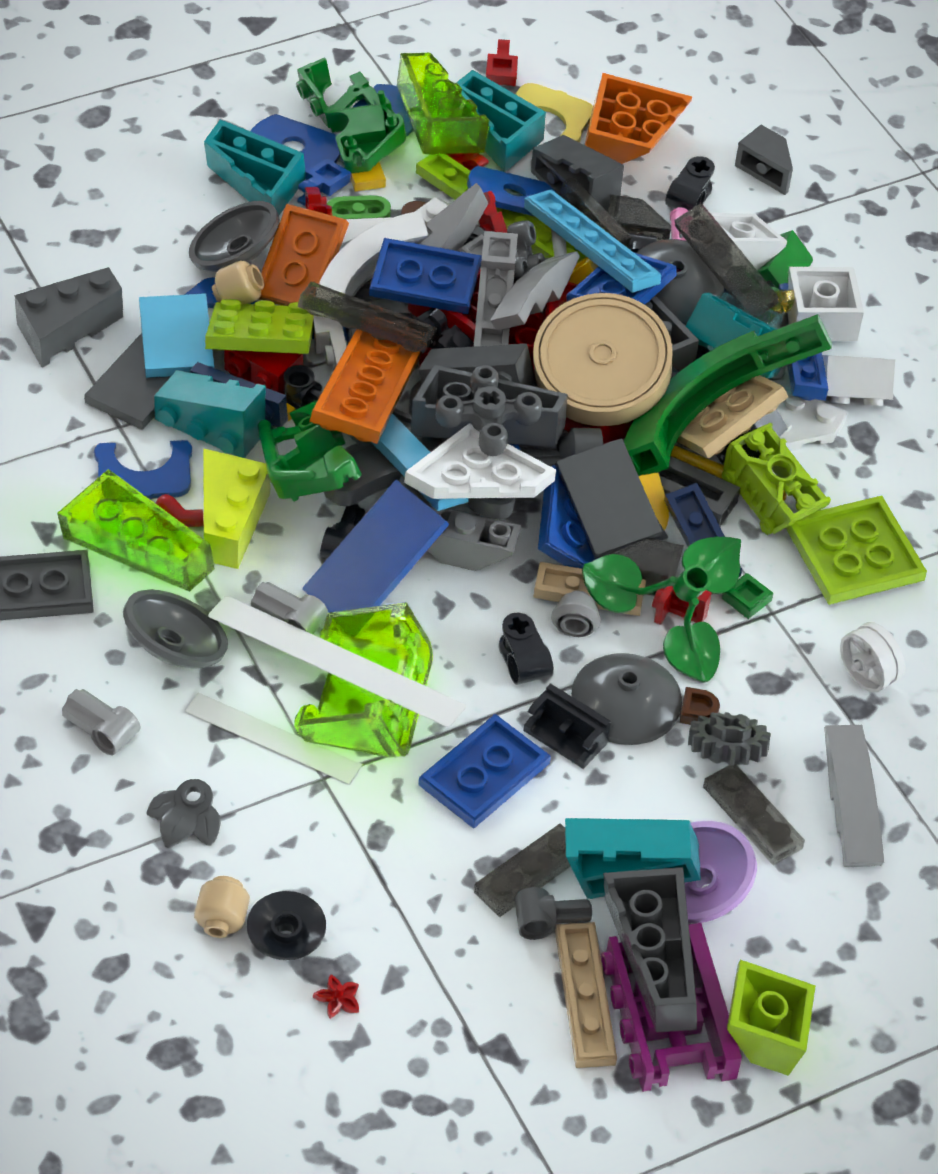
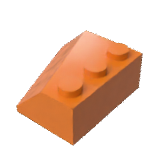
(631, 117)

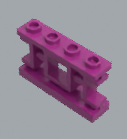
(717, 1056)

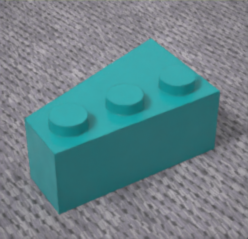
(513, 122)
(254, 164)
(719, 322)
(212, 410)
(628, 845)

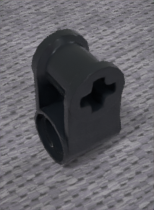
(692, 184)
(524, 650)

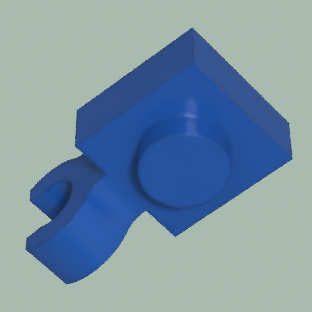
(327, 177)

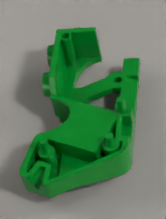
(367, 130)
(313, 466)

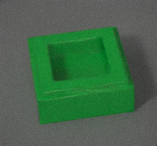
(748, 596)

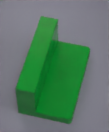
(792, 255)

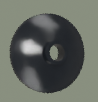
(291, 913)

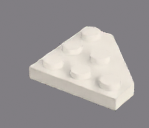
(809, 421)
(464, 471)

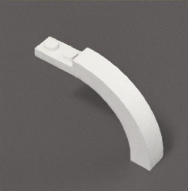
(356, 266)

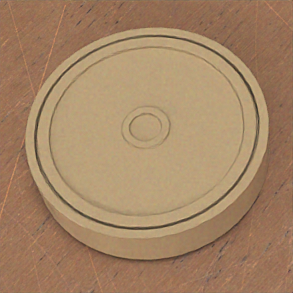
(606, 357)

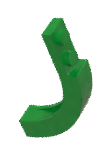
(711, 376)

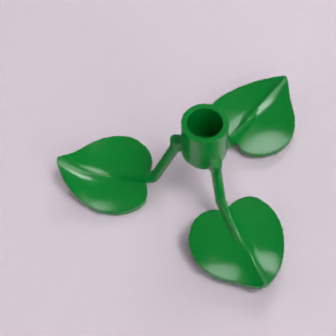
(707, 565)

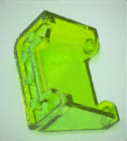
(356, 717)

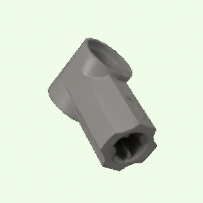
(304, 613)
(107, 726)

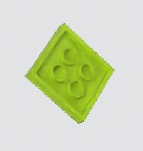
(259, 327)
(856, 550)

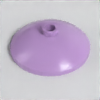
(725, 865)

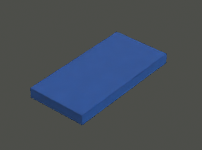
(377, 552)

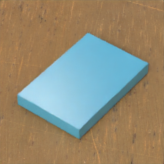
(174, 333)

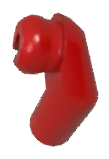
(189, 518)

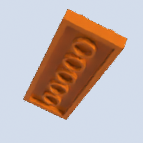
(365, 387)

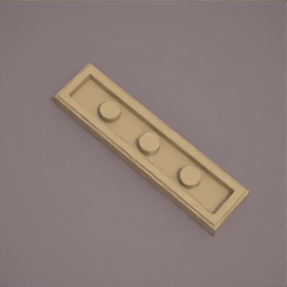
(585, 995)

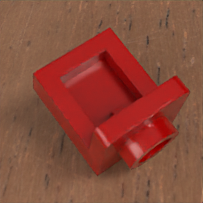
(667, 601)

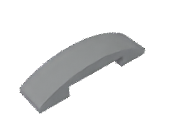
(495, 282)

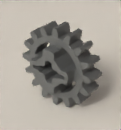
(729, 738)

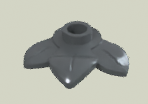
(184, 817)

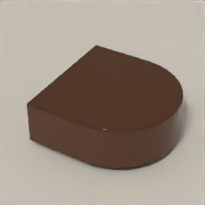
(697, 703)

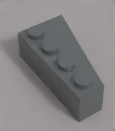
(450, 381)
(654, 932)

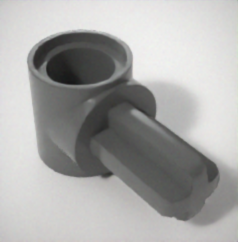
(539, 912)

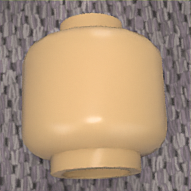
(238, 282)
(222, 906)

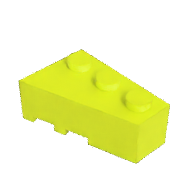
(233, 503)

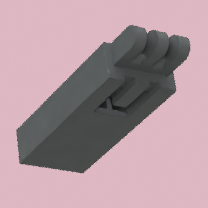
(719, 494)

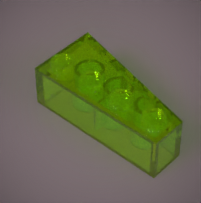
(437, 108)
(136, 532)

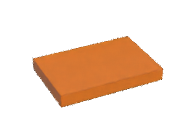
(300, 253)

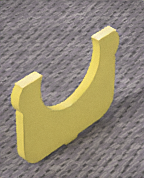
(571, 110)

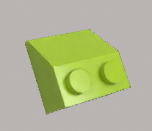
(770, 1016)

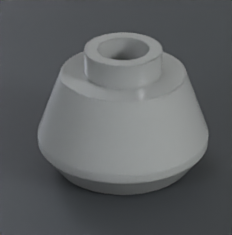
(576, 614)

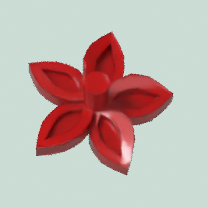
(338, 996)

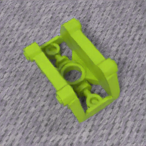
(763, 488)

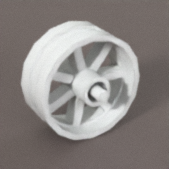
(872, 657)

